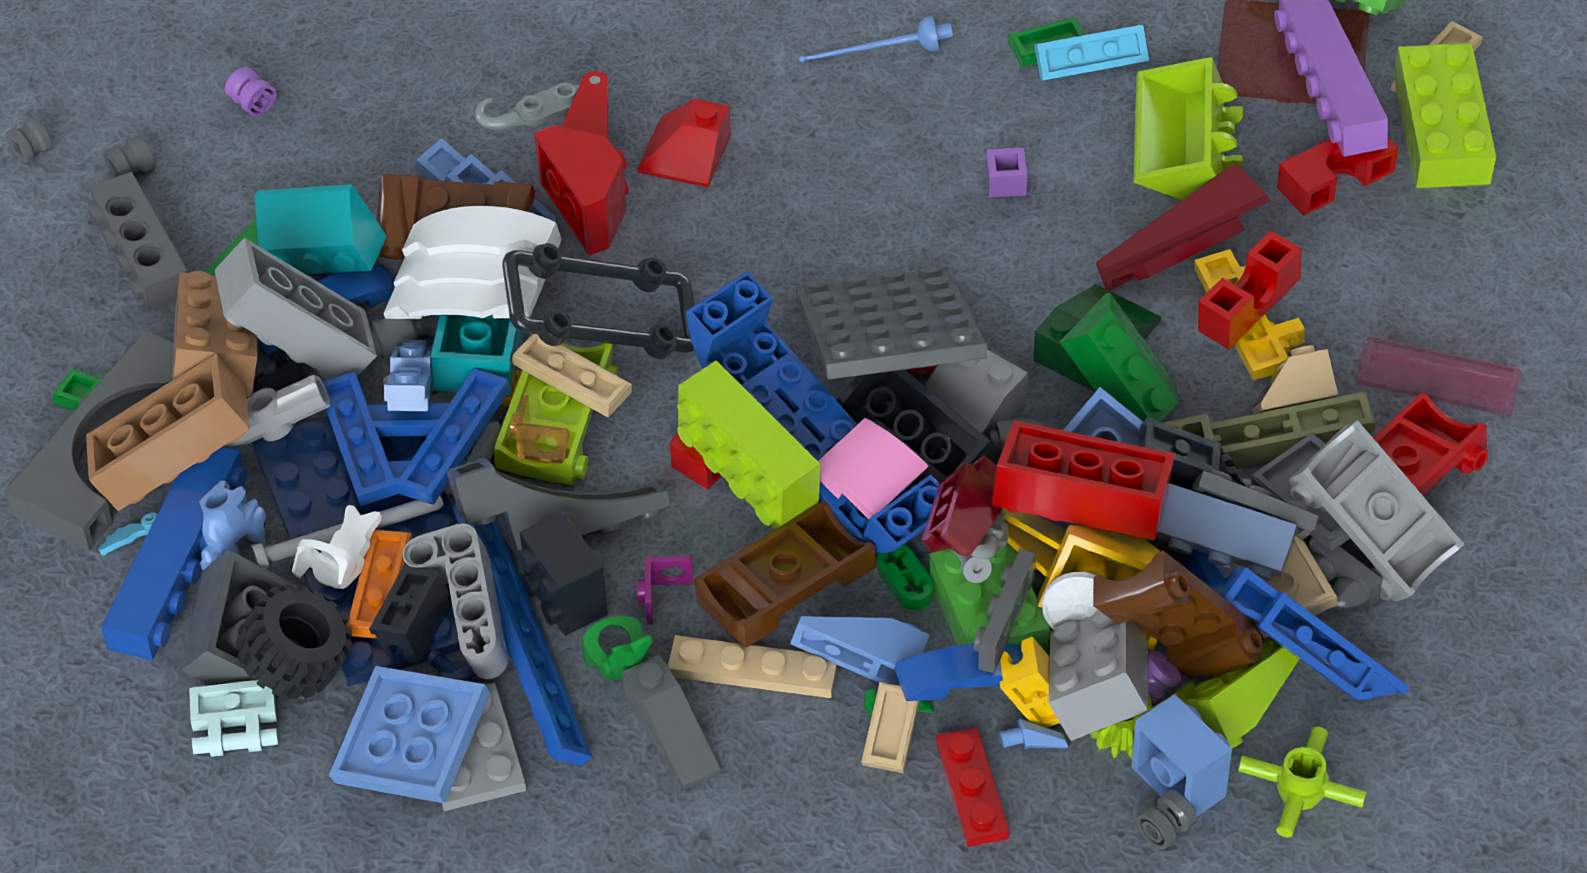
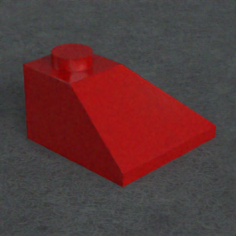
(688, 143)

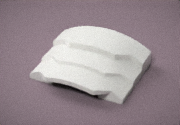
(457, 262)

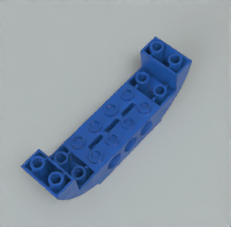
(735, 333)

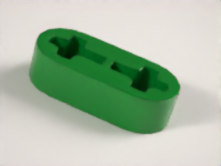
(911, 572)

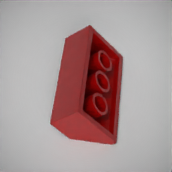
(1083, 480)

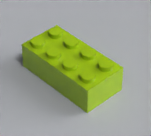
(1444, 115)
(747, 446)

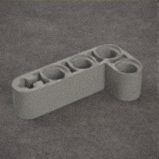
(444, 553)

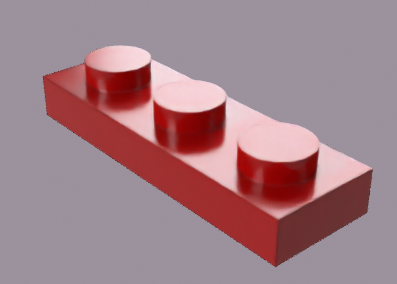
(972, 787)

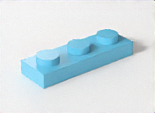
(1091, 52)

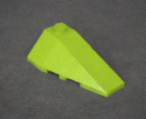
(1238, 699)

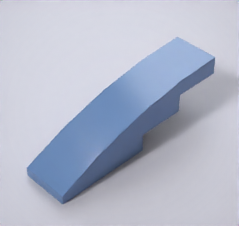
(446, 164)

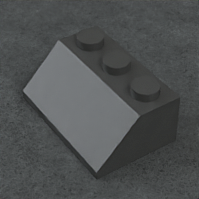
(222, 605)

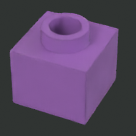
(1006, 172)

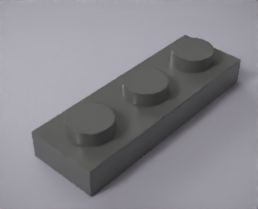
(1220, 486)
(1004, 610)

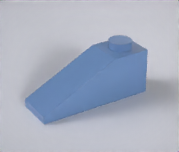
(861, 643)

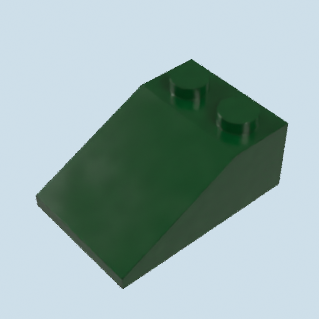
(1065, 316)

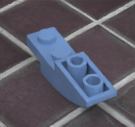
(410, 377)

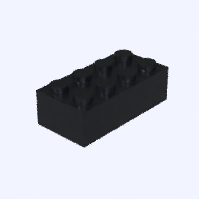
(918, 420)

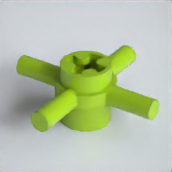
(1302, 781)

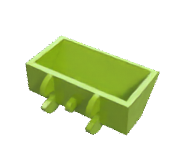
(1183, 127)

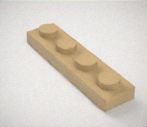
(752, 666)

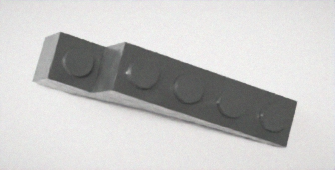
(485, 492)

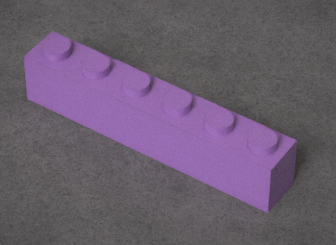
(1333, 75)

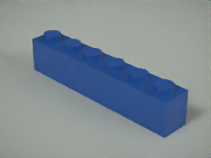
(168, 560)

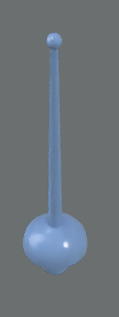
(926, 34)

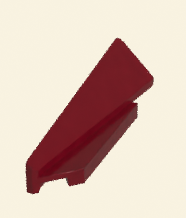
(1185, 229)
(963, 509)

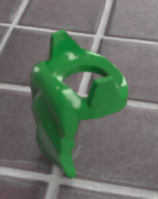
(623, 655)

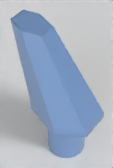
(1032, 736)

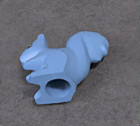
(228, 520)

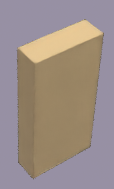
(890, 729)

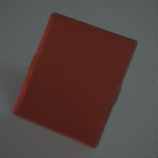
(1256, 56)

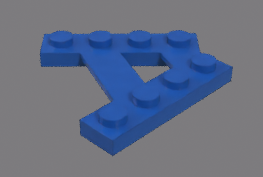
(449, 427)

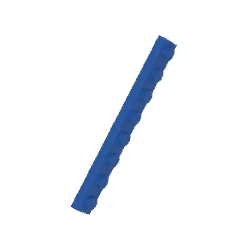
(531, 654)

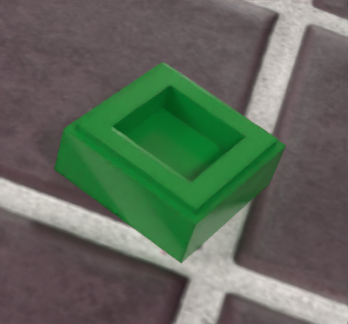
(74, 388)

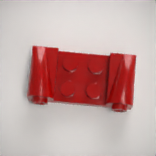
(1431, 444)

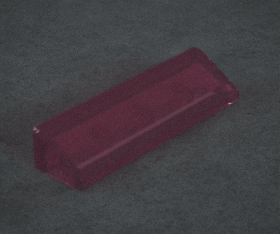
(1439, 376)

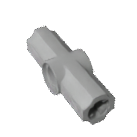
(274, 413)

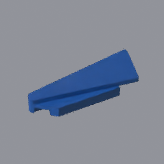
(1309, 638)

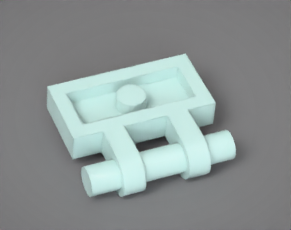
(232, 706)

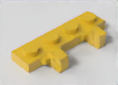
(1265, 342)

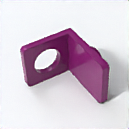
(654, 576)

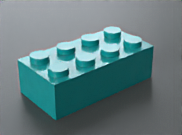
(473, 343)

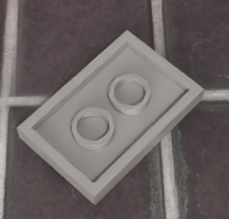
(490, 762)

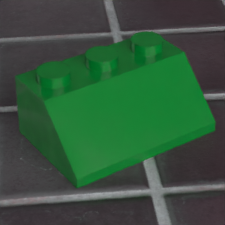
(1120, 361)

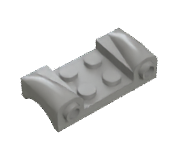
(1376, 509)

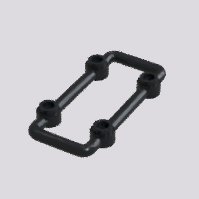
(557, 325)

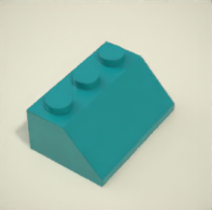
(318, 228)

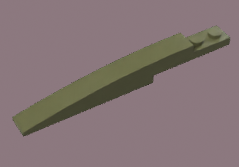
(1266, 435)

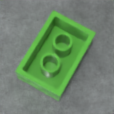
(967, 603)

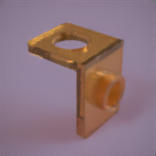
(527, 434)

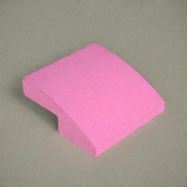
(870, 467)

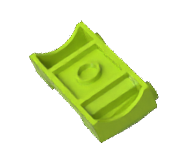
(552, 409)

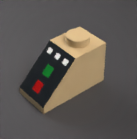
(1298, 381)

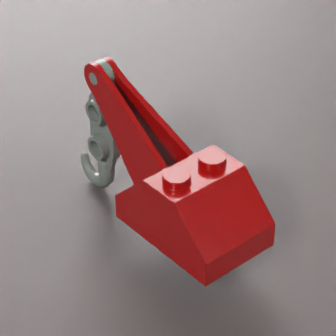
(575, 159)

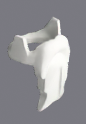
(344, 556)

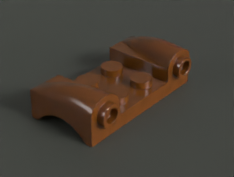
(409, 199)
(780, 572)
(1183, 613)

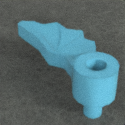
(127, 534)

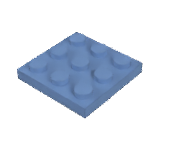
(409, 734)

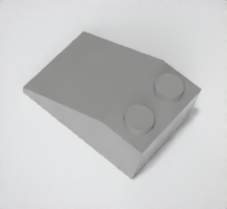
(981, 389)

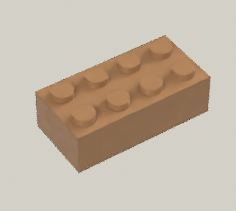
(204, 330)
(167, 432)

